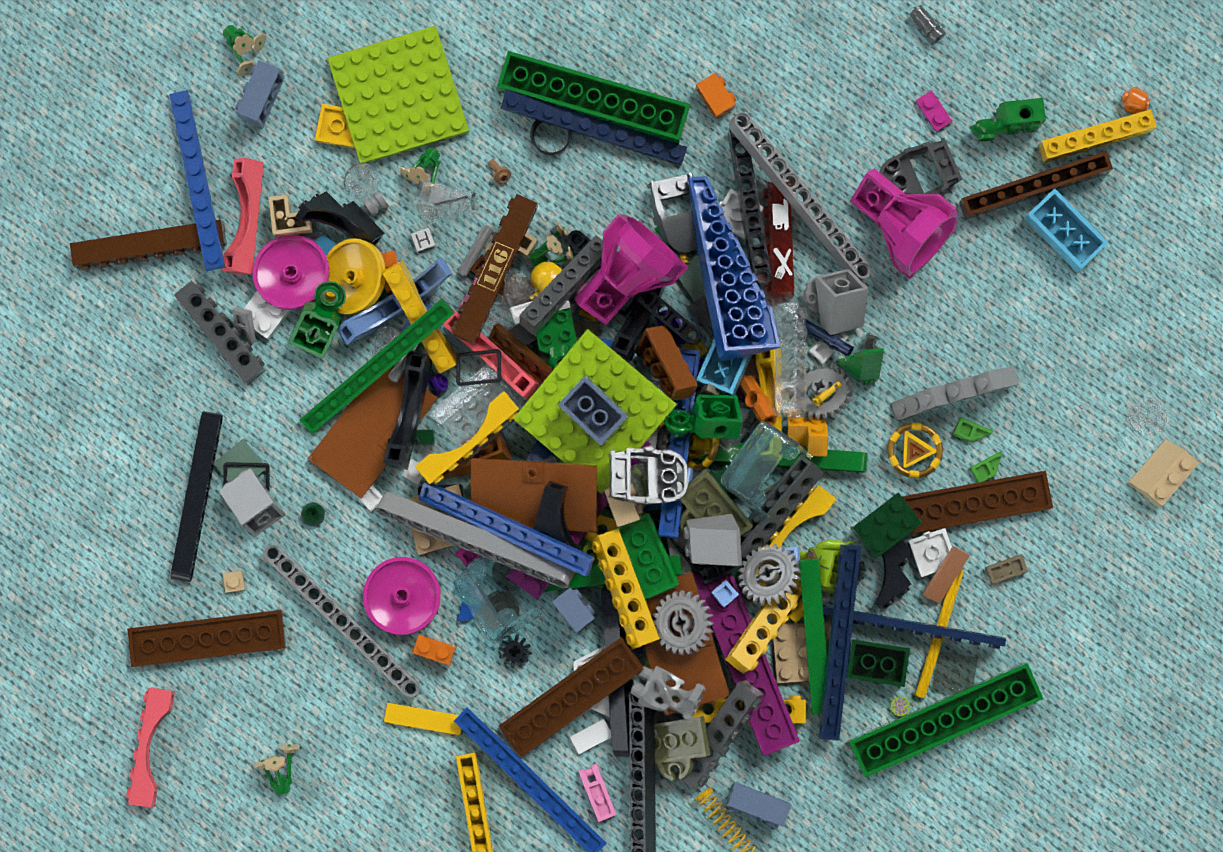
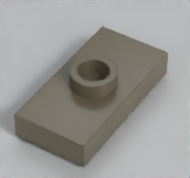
(1006, 569)

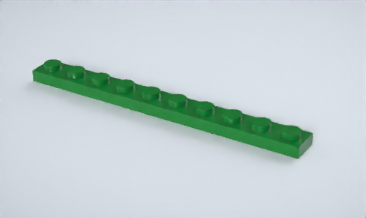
(377, 366)

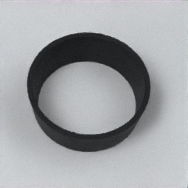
(532, 132)

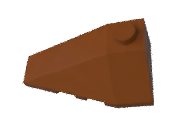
(495, 449)

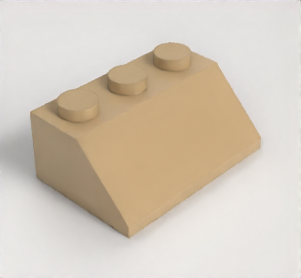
(1163, 473)

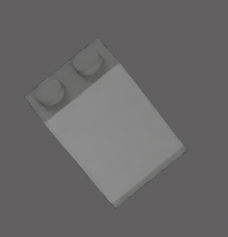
(841, 301)
(251, 502)
(713, 540)

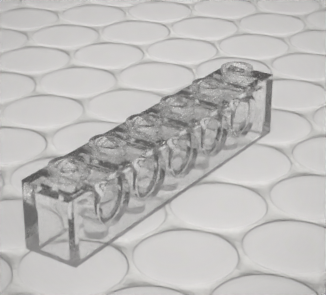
(785, 370)

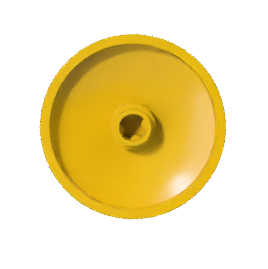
(359, 271)

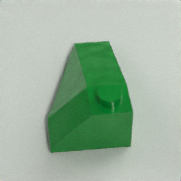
(863, 365)

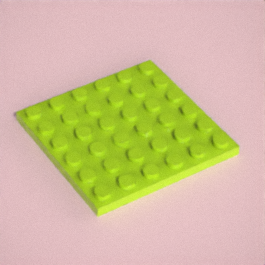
(398, 95)
(620, 381)

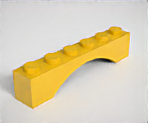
(405, 291)
(767, 372)
(436, 464)
(815, 505)

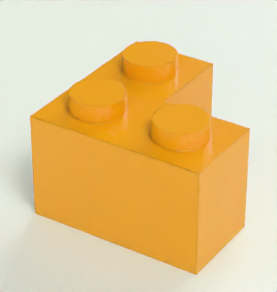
(809, 433)

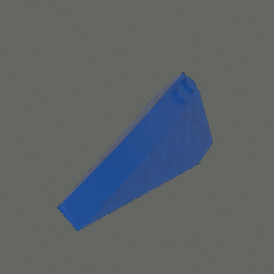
(735, 302)

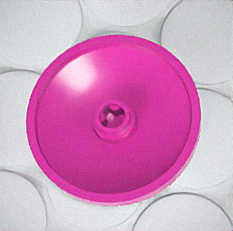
(290, 271)
(401, 595)

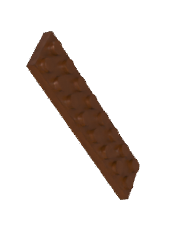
(981, 501)
(206, 638)
(571, 697)

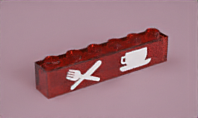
(779, 242)

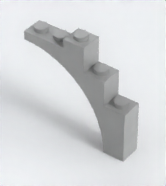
(955, 391)

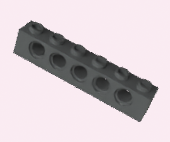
(562, 287)
(186, 297)
(780, 503)
(752, 699)

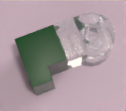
(426, 443)

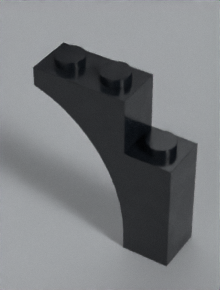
(346, 218)
(551, 515)
(894, 579)

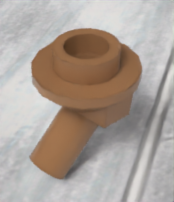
(502, 174)

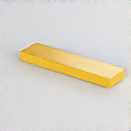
(421, 718)

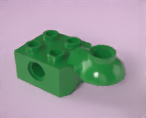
(1010, 120)
(318, 320)
(557, 337)
(711, 418)

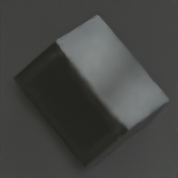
(868, 342)

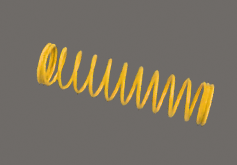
(707, 793)

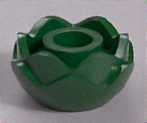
(314, 520)

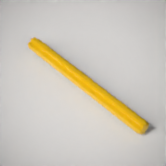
(936, 642)

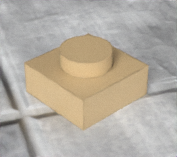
(234, 581)

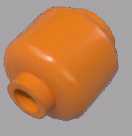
(1135, 100)

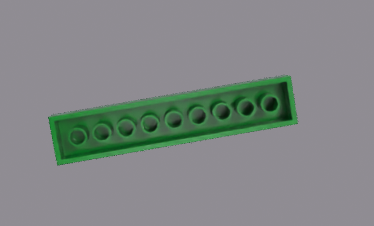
(594, 96)
(945, 719)

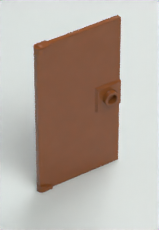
(359, 438)
(518, 486)
(700, 666)

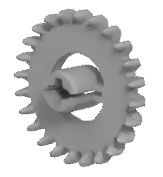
(819, 381)
(777, 585)
(676, 604)

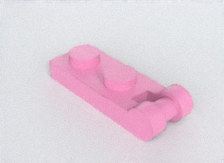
(597, 793)

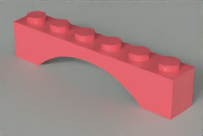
(247, 177)
(510, 370)
(144, 788)

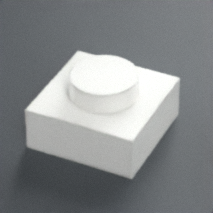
(412, 473)

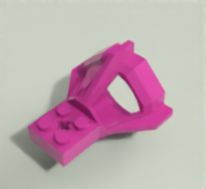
(911, 223)
(638, 266)

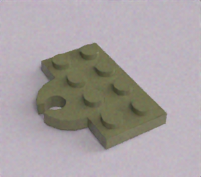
(708, 499)
(679, 744)

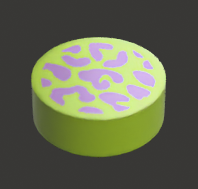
(900, 706)

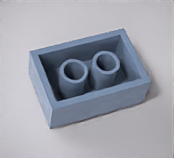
(259, 94)
(594, 410)
(573, 609)
(758, 805)

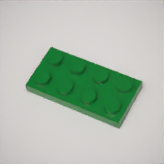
(648, 557)

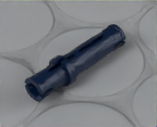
(832, 341)

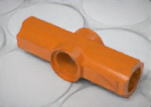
(757, 400)

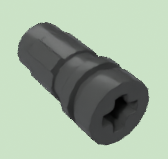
(927, 25)

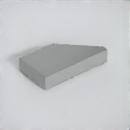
(244, 322)

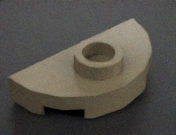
(708, 389)

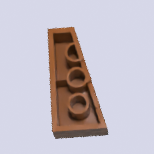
(666, 362)

